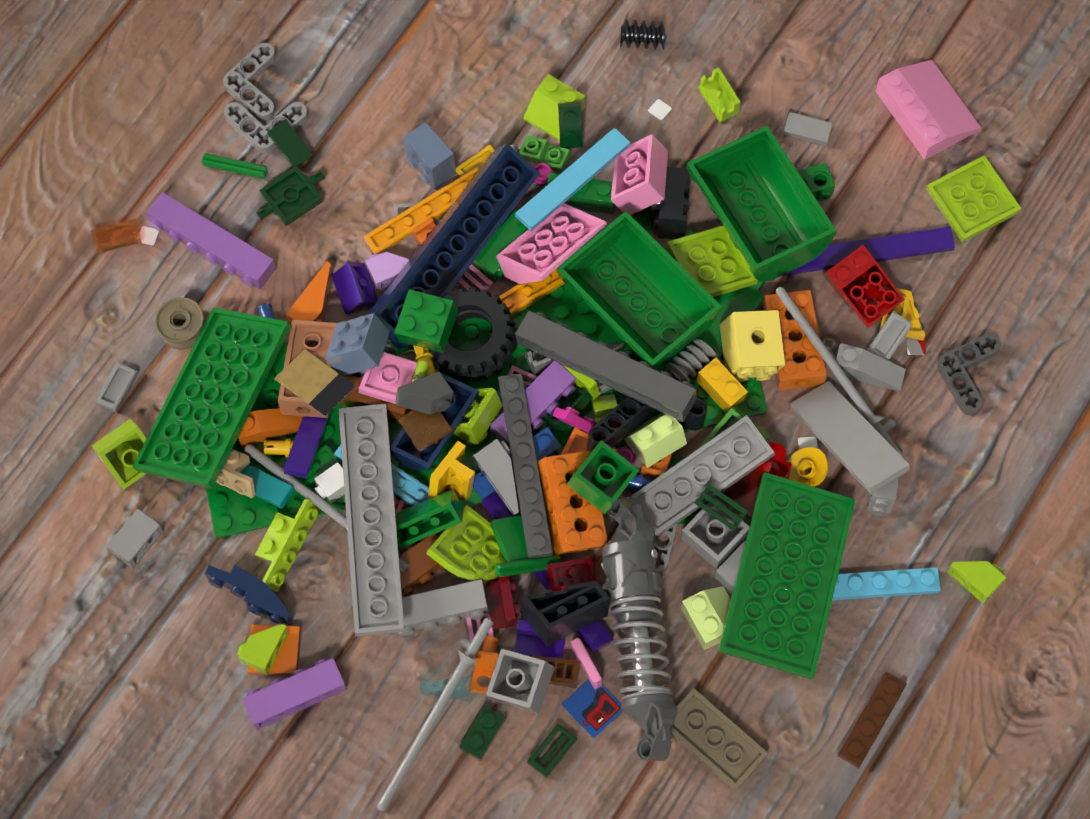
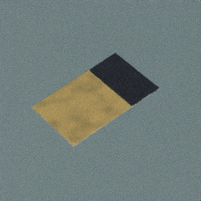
(314, 382)

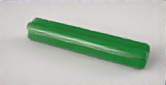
(234, 165)
(525, 565)

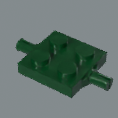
(291, 195)

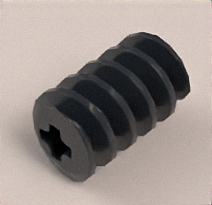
(642, 34)

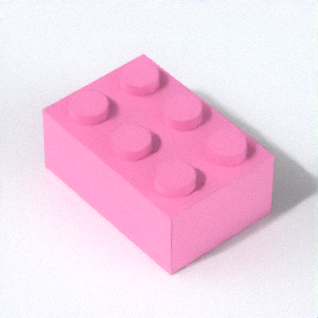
(640, 175)

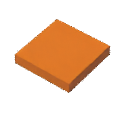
(287, 659)

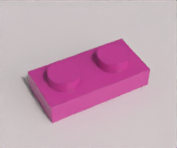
(572, 418)

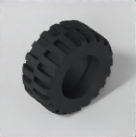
(494, 352)

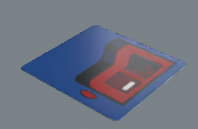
(592, 708)

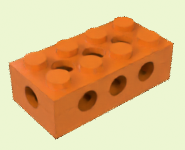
(812, 369)
(561, 514)

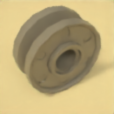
(171, 314)

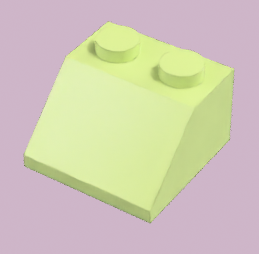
(656, 438)
(707, 614)

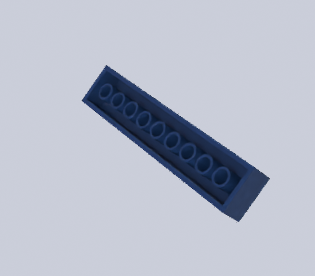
(459, 234)

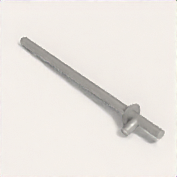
(836, 369)
(304, 491)
(465, 660)

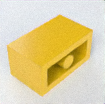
(721, 385)

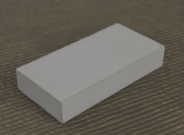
(807, 128)
(890, 336)
(116, 387)

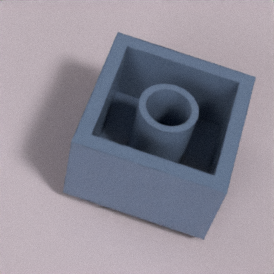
(429, 156)
(357, 344)

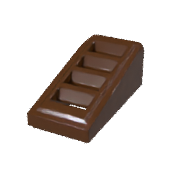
(564, 663)

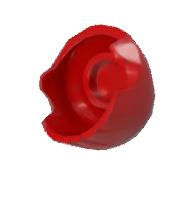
(777, 464)

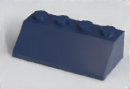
(405, 450)

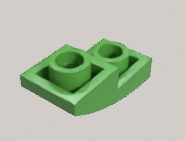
(539, 151)

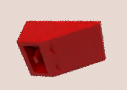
(864, 286)

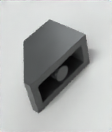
(426, 395)

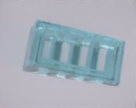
(436, 687)

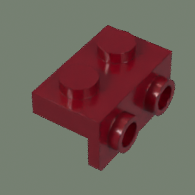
(571, 573)
(500, 601)

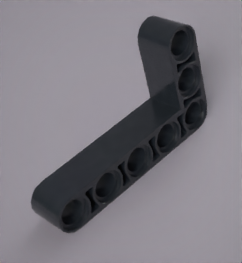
(630, 415)

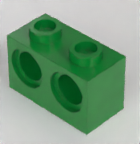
(821, 174)

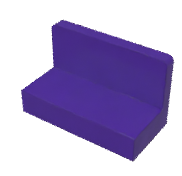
(354, 287)
(531, 645)

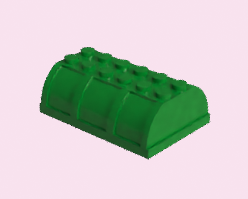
(763, 204)
(640, 291)

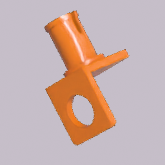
(487, 661)

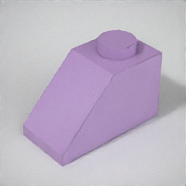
(384, 269)

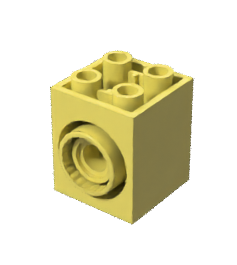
(752, 344)

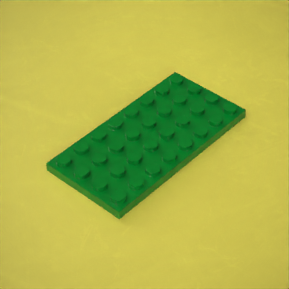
(212, 397)
(787, 576)

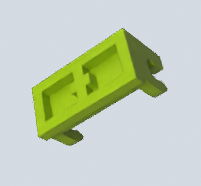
(719, 95)

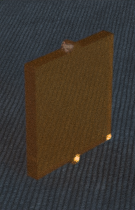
(425, 428)

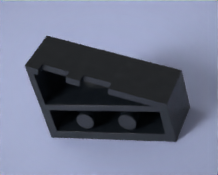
(673, 209)
(565, 611)

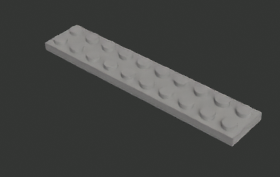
(371, 520)

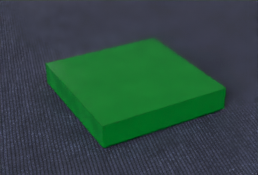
(510, 538)

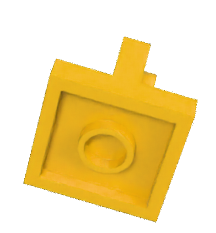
(452, 475)

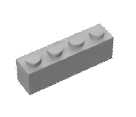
(444, 606)

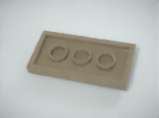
(716, 740)

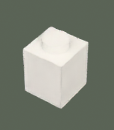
(330, 483)

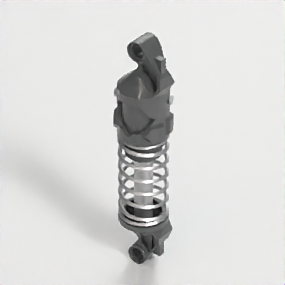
(634, 598)

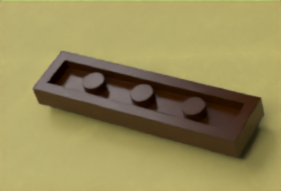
(872, 720)

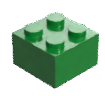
(426, 321)
(603, 477)

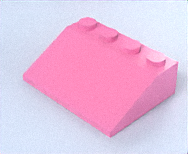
(926, 107)
(548, 245)

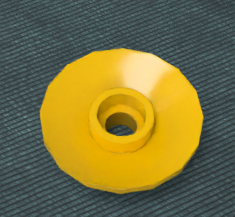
(806, 460)

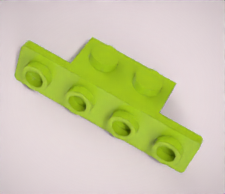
(284, 542)

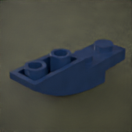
(259, 596)

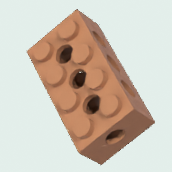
(315, 339)

